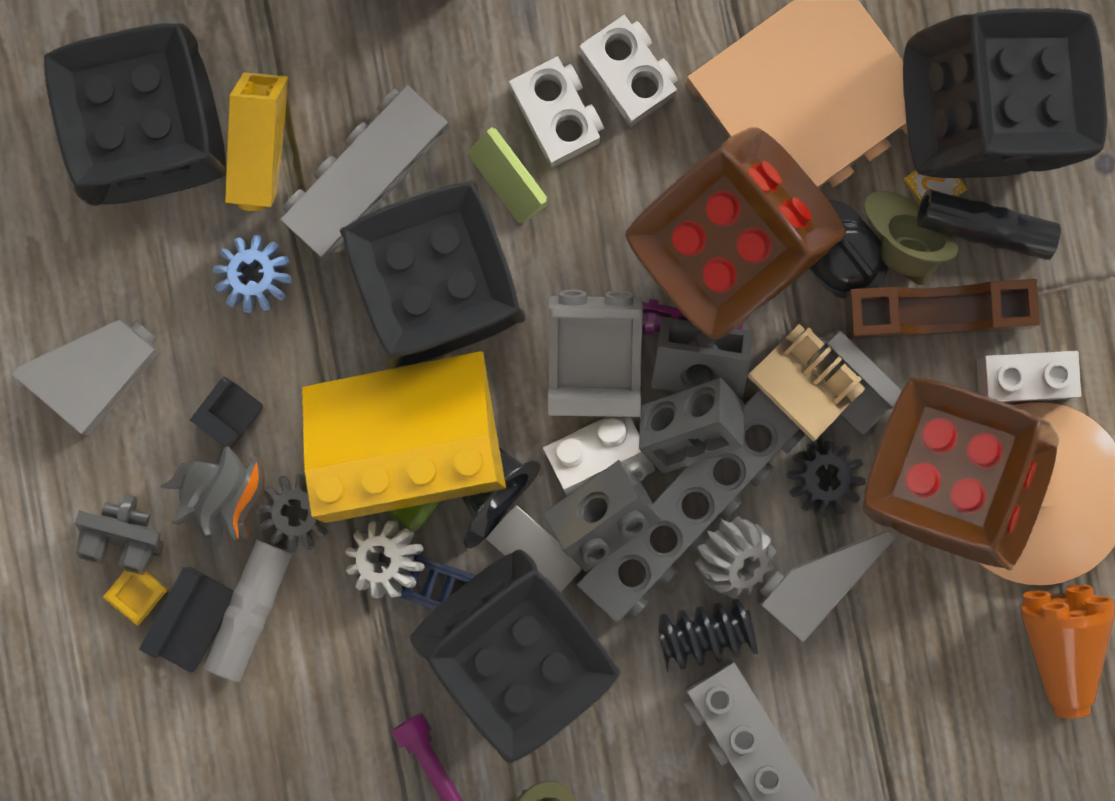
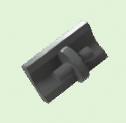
(137, 542)

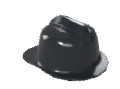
(854, 260)
(491, 506)

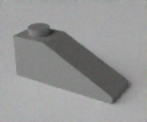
(814, 588)

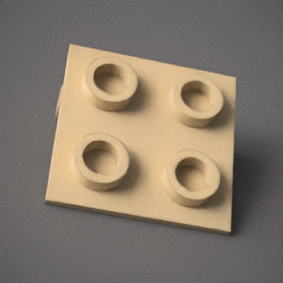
(805, 382)

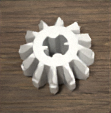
(375, 573)

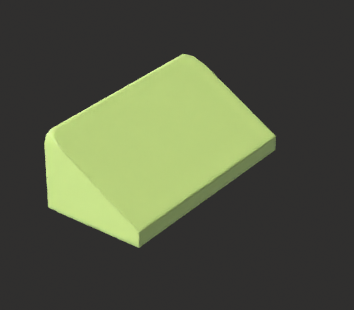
(507, 176)

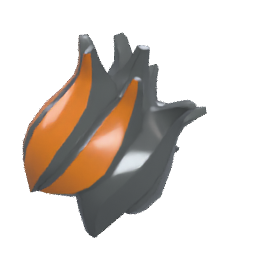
(218, 494)

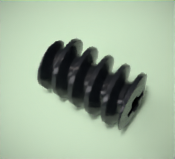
(706, 634)

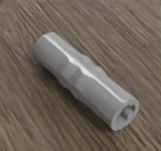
(248, 611)

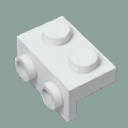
(594, 449)

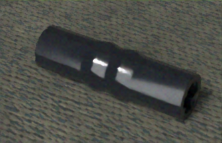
(988, 224)

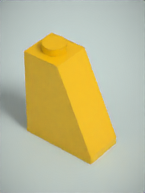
(255, 140)

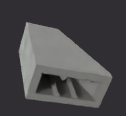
(90, 373)

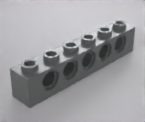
(602, 580)

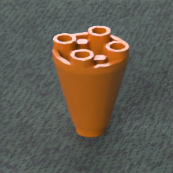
(1069, 644)

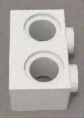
(618, 76)
(546, 115)
(1030, 376)

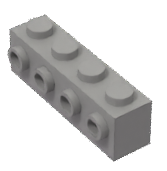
(365, 171)
(746, 738)

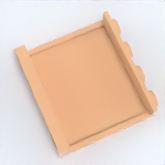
(814, 82)

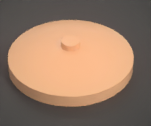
(1079, 507)

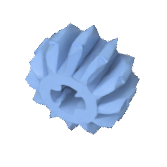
(252, 257)

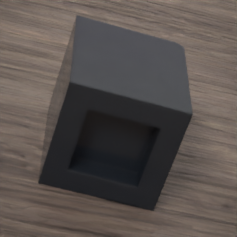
(227, 412)

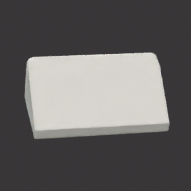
(521, 532)

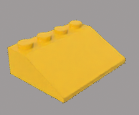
(400, 438)

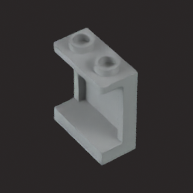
(595, 354)

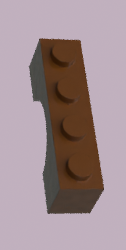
(942, 309)

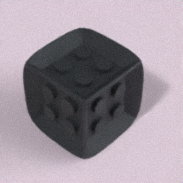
(1004, 93)
(134, 114)
(432, 274)
(515, 656)

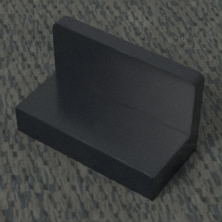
(188, 619)

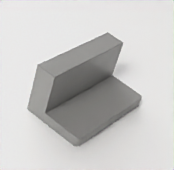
(879, 391)

